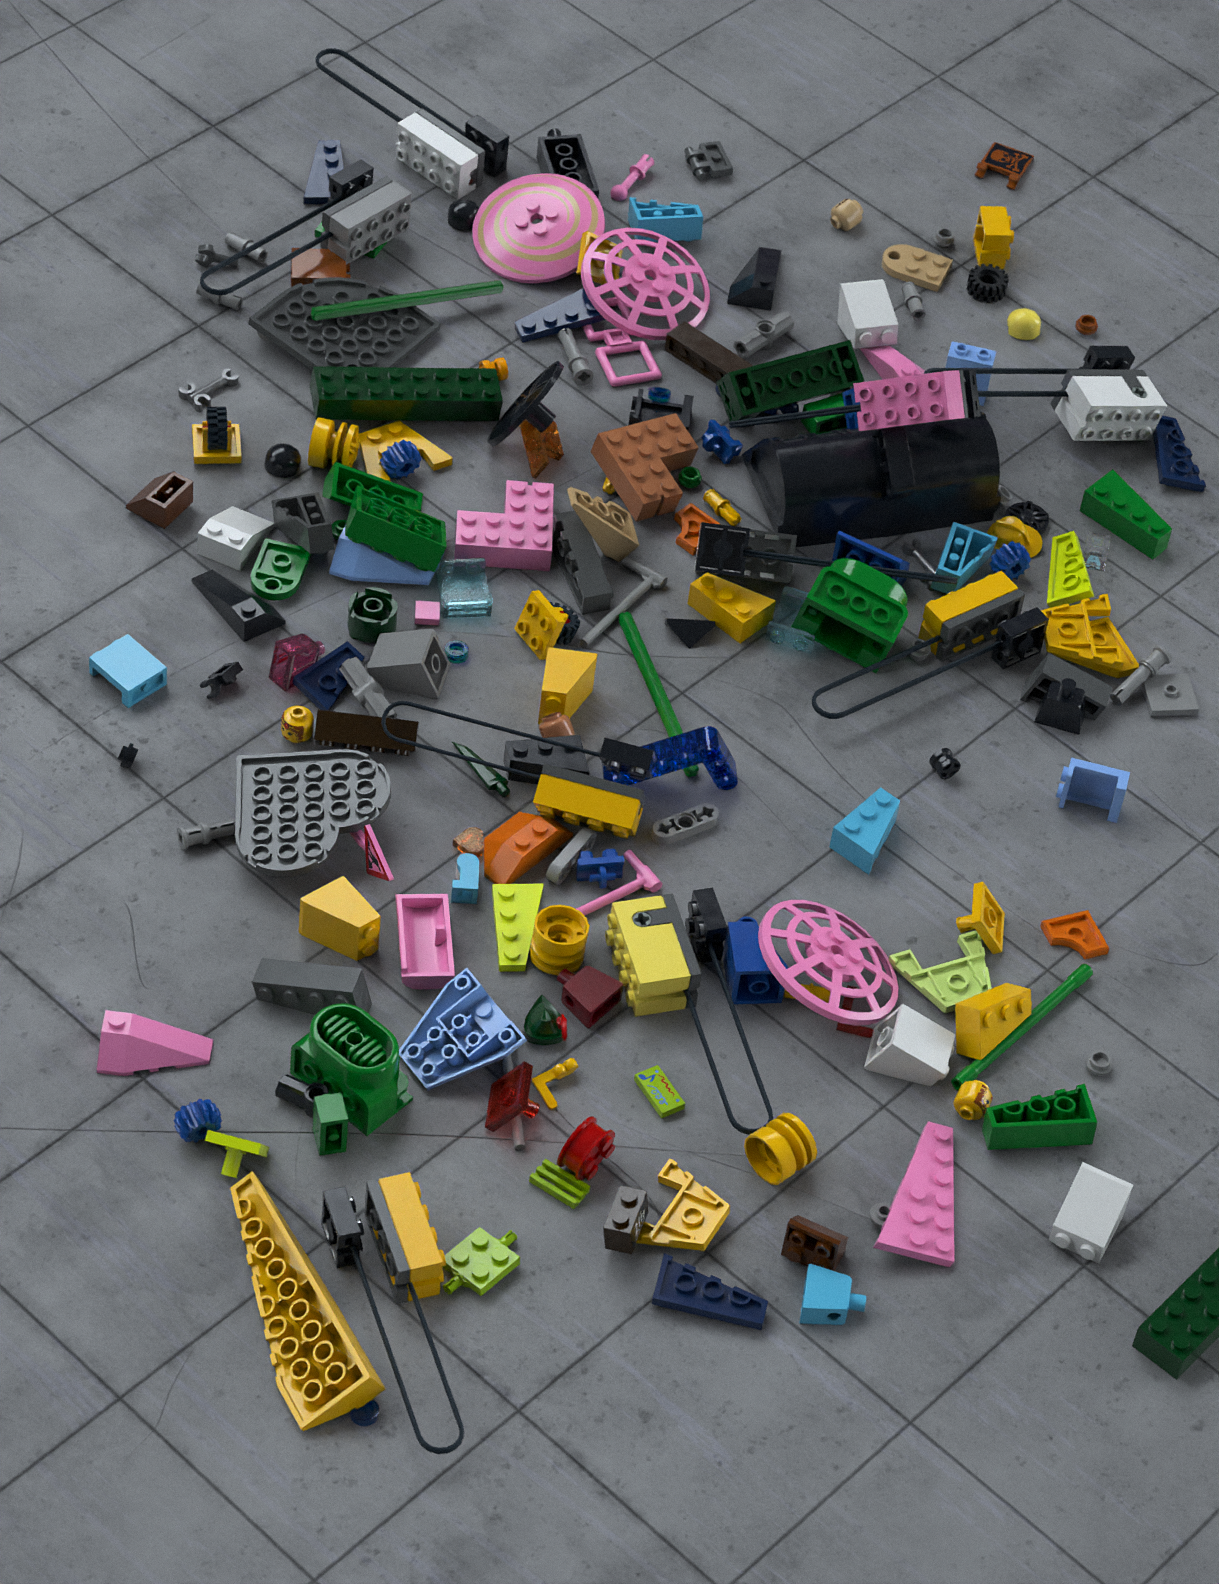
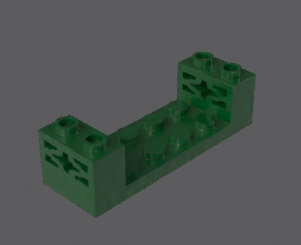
(789, 380)

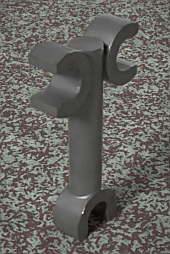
(201, 396)
(915, 551)

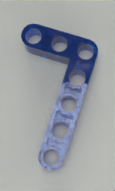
(686, 750)

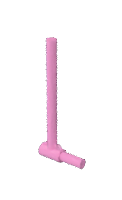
(644, 879)

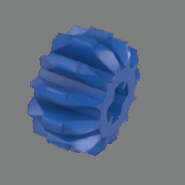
(400, 459)
(1010, 559)
(196, 1119)

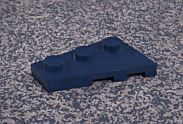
(323, 680)

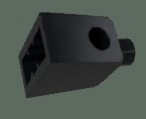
(1062, 707)

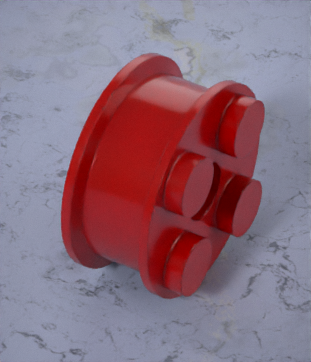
(586, 1149)

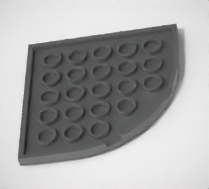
(346, 341)

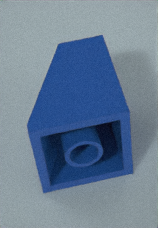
(745, 968)

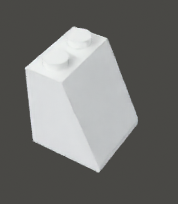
(867, 314)
(910, 1048)
(1091, 1213)

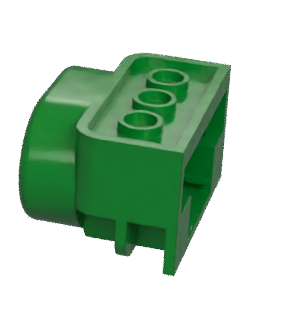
(854, 611)
(354, 1058)

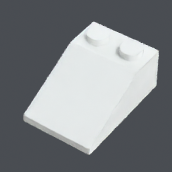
(232, 537)

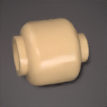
(846, 214)

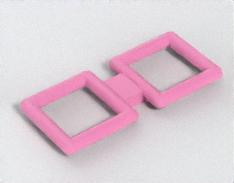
(620, 342)

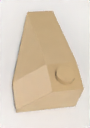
(607, 523)

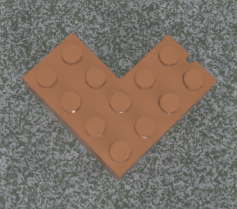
(640, 460)

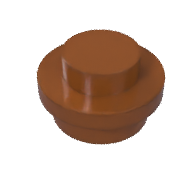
(1086, 325)

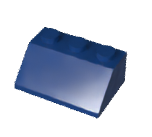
(851, 547)

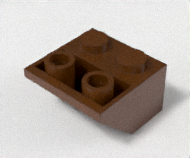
(163, 499)
(813, 1244)

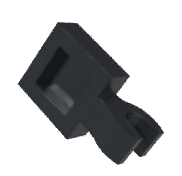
(224, 675)

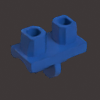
(718, 440)
(601, 868)

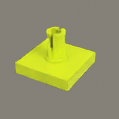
(235, 1149)

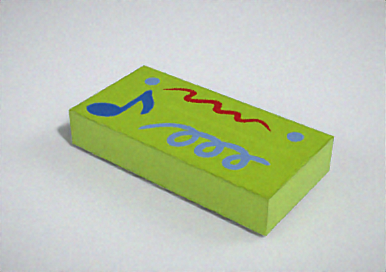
(659, 1091)

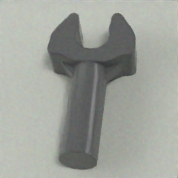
(211, 256)

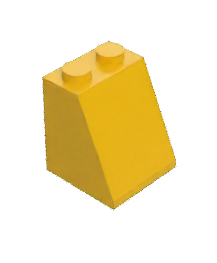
(566, 681)
(340, 919)

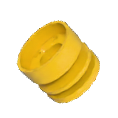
(333, 445)
(559, 939)
(780, 1148)

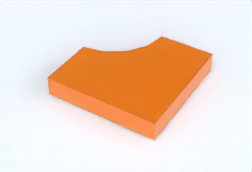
(689, 521)
(1076, 932)

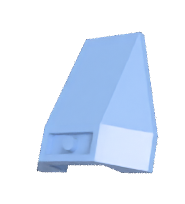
(362, 563)
(437, 1043)

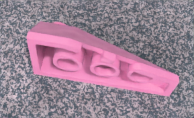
(890, 362)
(141, 1043)

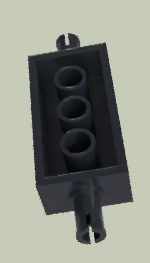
(566, 157)

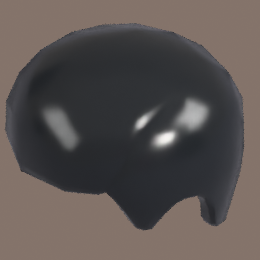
(462, 214)
(282, 460)

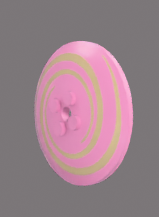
(539, 251)

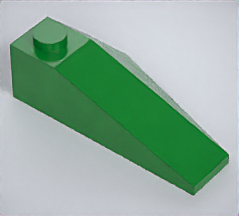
(343, 480)

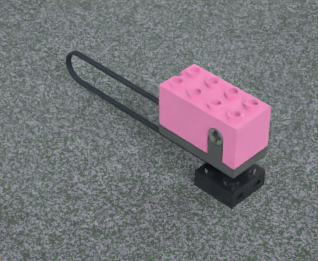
(900, 401)

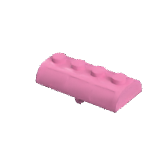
(424, 940)

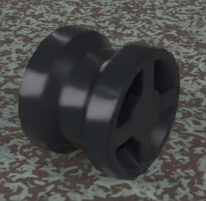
(944, 763)

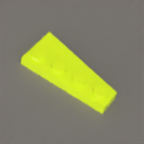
(1067, 572)
(514, 920)

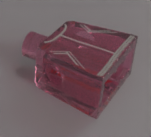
(292, 657)

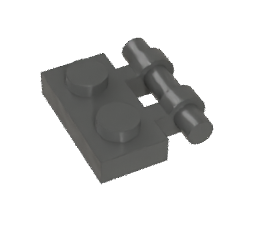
(714, 160)

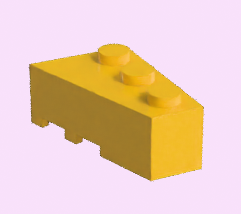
(731, 606)
(990, 1018)

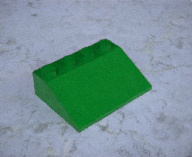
(396, 529)

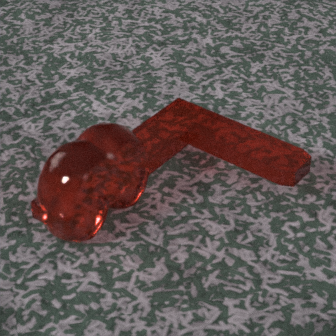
(852, 1029)

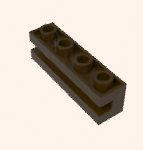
(702, 352)
(365, 731)

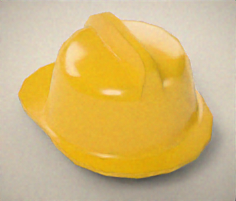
(1013, 529)

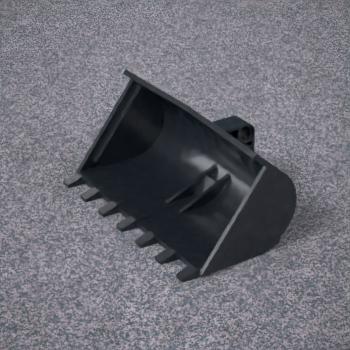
(877, 480)

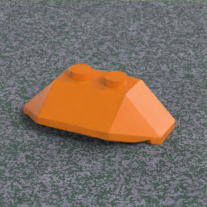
(520, 846)

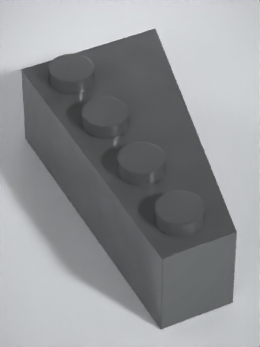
(310, 985)

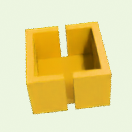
(993, 236)

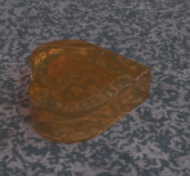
(470, 841)

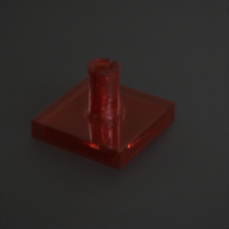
(511, 1097)

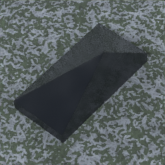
(689, 630)

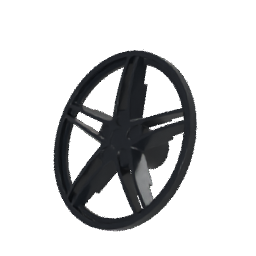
(528, 406)

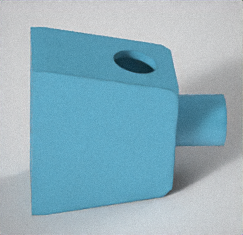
(828, 1297)

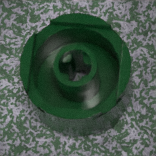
(371, 614)

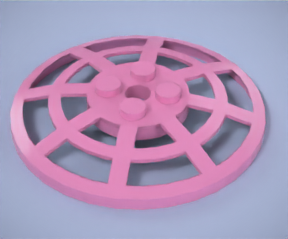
(644, 289)
(841, 966)

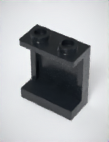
(648, 409)

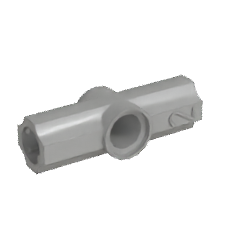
(764, 334)
(366, 688)

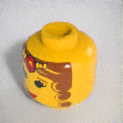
(297, 724)
(972, 1099)

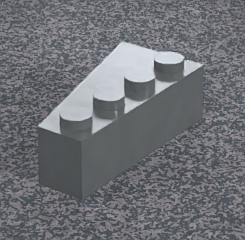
(580, 563)

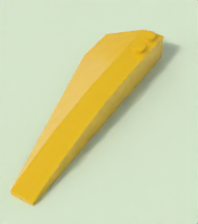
(310, 1342)

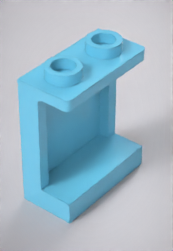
(129, 669)

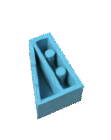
(675, 221)
(963, 555)
(866, 829)

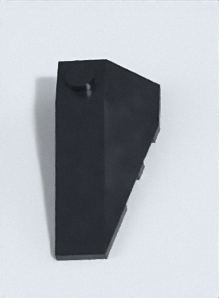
(756, 281)

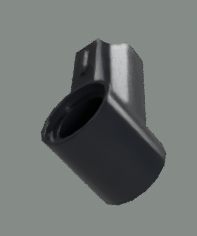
(299, 1092)

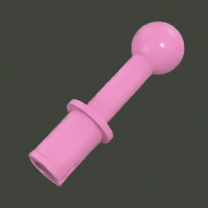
(637, 171)

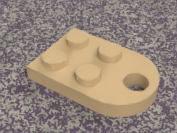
(916, 266)

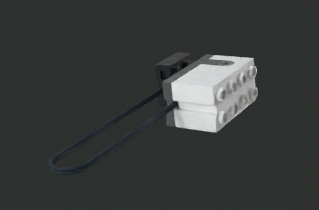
(1098, 399)

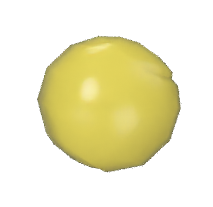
(1024, 324)

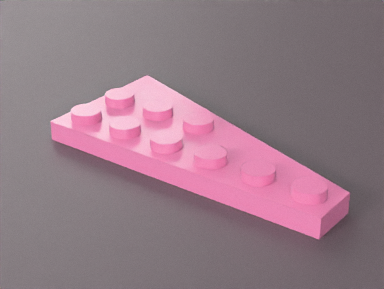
(923, 1207)

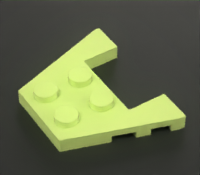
(948, 981)

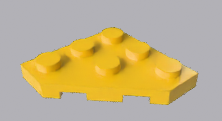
(1106, 634)

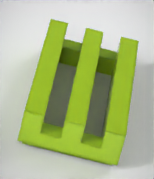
(563, 1181)

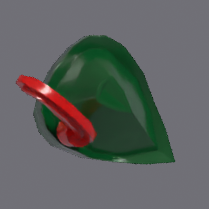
(544, 1024)

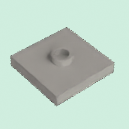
(1170, 695)

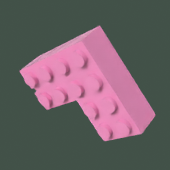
(513, 538)

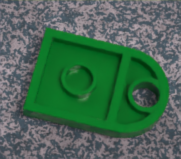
(279, 566)

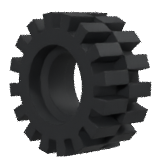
(978, 281)

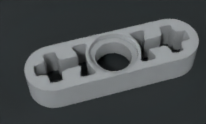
(677, 832)
(567, 859)

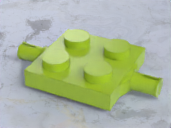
(480, 1261)

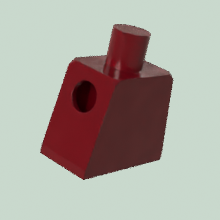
(589, 994)

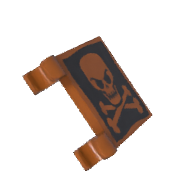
(1005, 161)

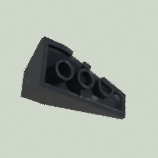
(238, 607)

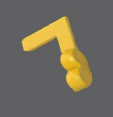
(557, 1072)

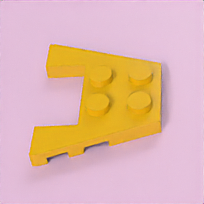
(375, 442)
(1071, 634)
(691, 1216)

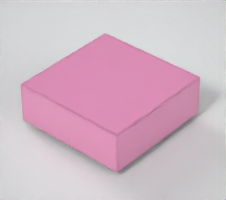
(427, 613)

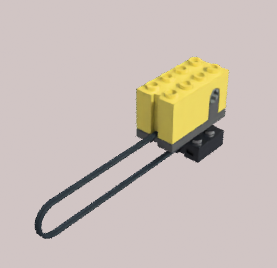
(661, 964)

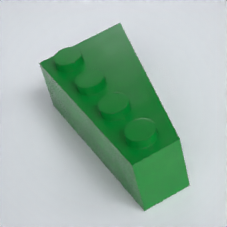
(1126, 515)
(1042, 1122)

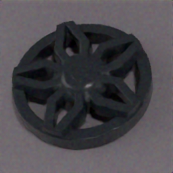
(1030, 517)

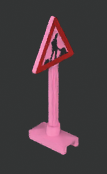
(375, 861)

